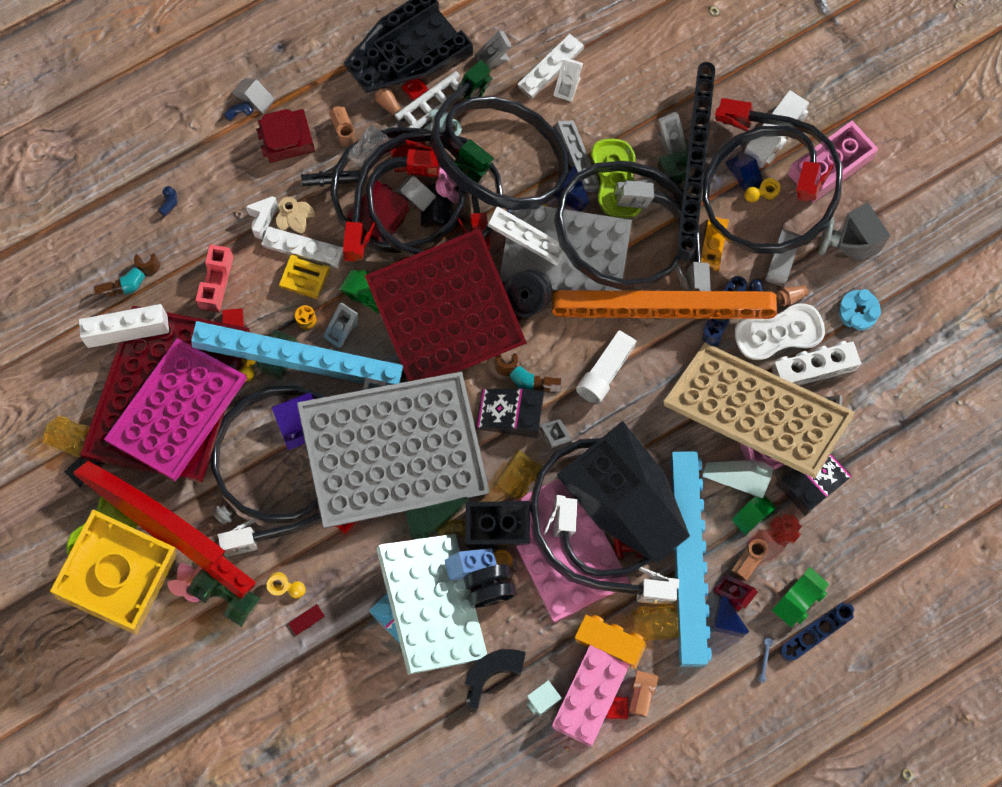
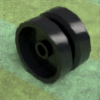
(528, 292)
(490, 586)

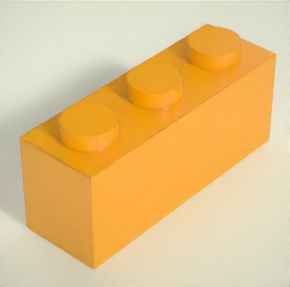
(611, 640)

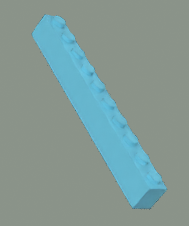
(293, 355)
(689, 562)

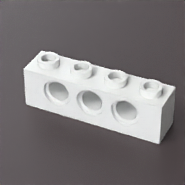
(845, 352)

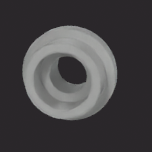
(223, 514)

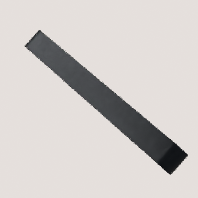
(694, 167)

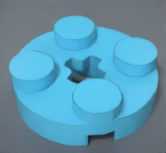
(857, 320)

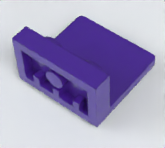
(289, 420)

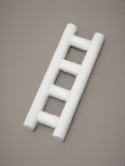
(421, 102)

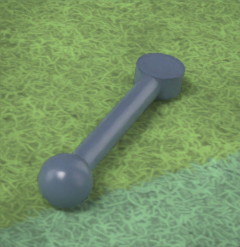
(767, 642)

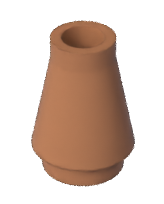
(387, 100)
(790, 295)

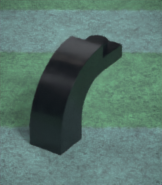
(496, 662)

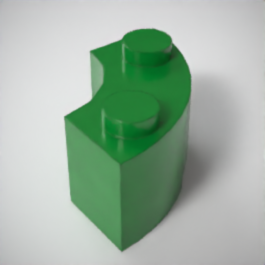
(357, 289)
(800, 597)

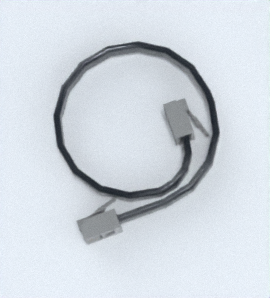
(637, 195)

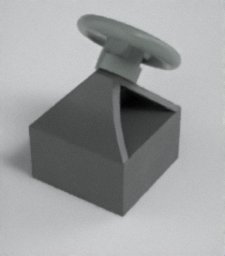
(859, 235)

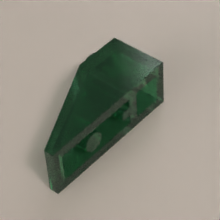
(427, 520)

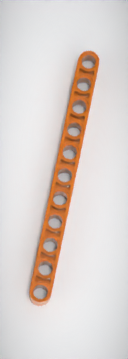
(664, 304)

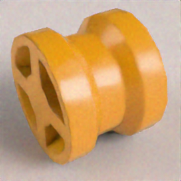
(305, 312)

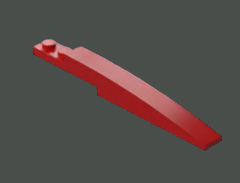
(166, 527)

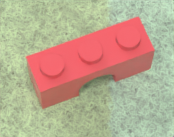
(218, 269)

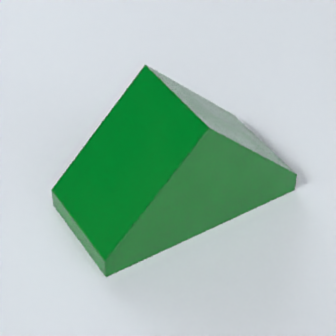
(753, 514)

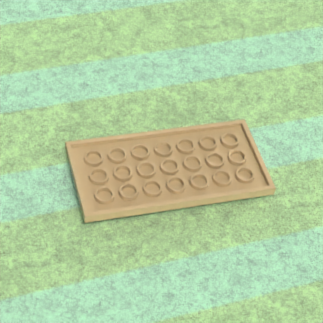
(759, 409)

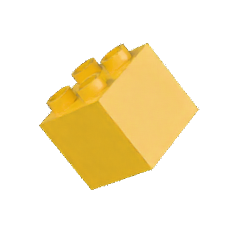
(114, 572)

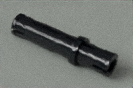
(326, 178)

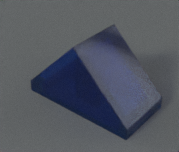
(745, 170)
(577, 197)
(728, 621)

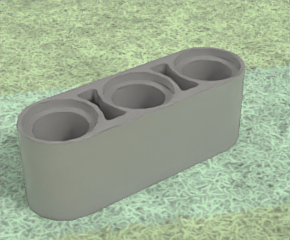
(781, 263)

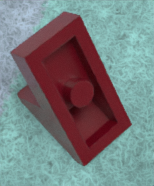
(736, 591)

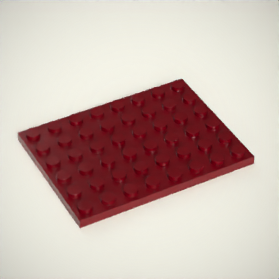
(128, 373)

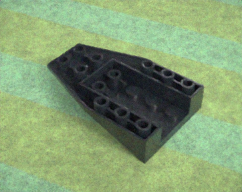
(407, 47)
(627, 494)

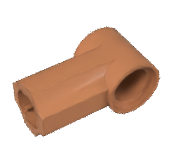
(343, 126)
(749, 561)
(644, 687)

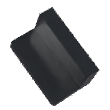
(438, 210)

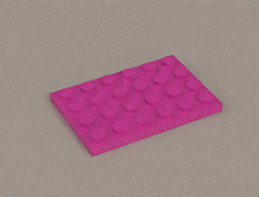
(175, 409)

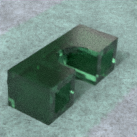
(238, 610)

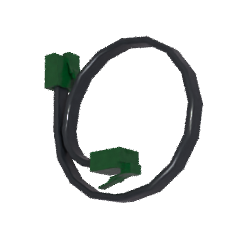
(473, 161)

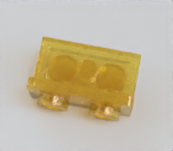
(65, 435)
(517, 475)
(656, 622)

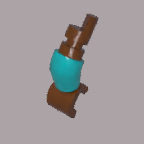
(132, 280)
(524, 379)

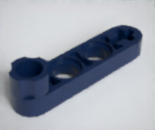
(712, 335)
(815, 631)

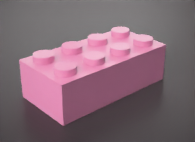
(853, 150)
(590, 696)

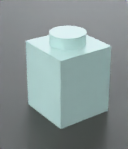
(543, 698)

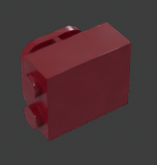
(285, 135)
(388, 207)

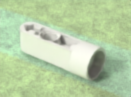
(596, 383)

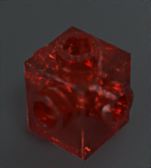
(781, 535)

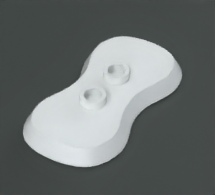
(795, 327)

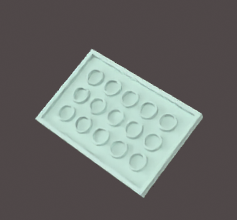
(429, 610)

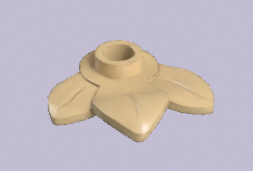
(295, 217)

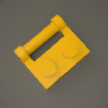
(302, 282)

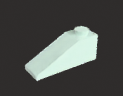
(742, 475)

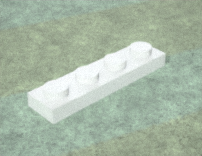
(549, 66)
(526, 235)
(302, 247)

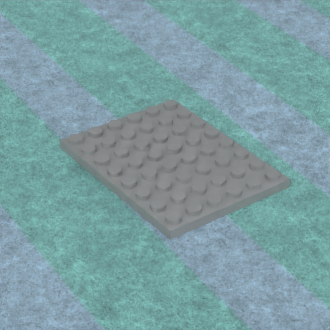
(392, 449)

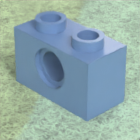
(468, 561)

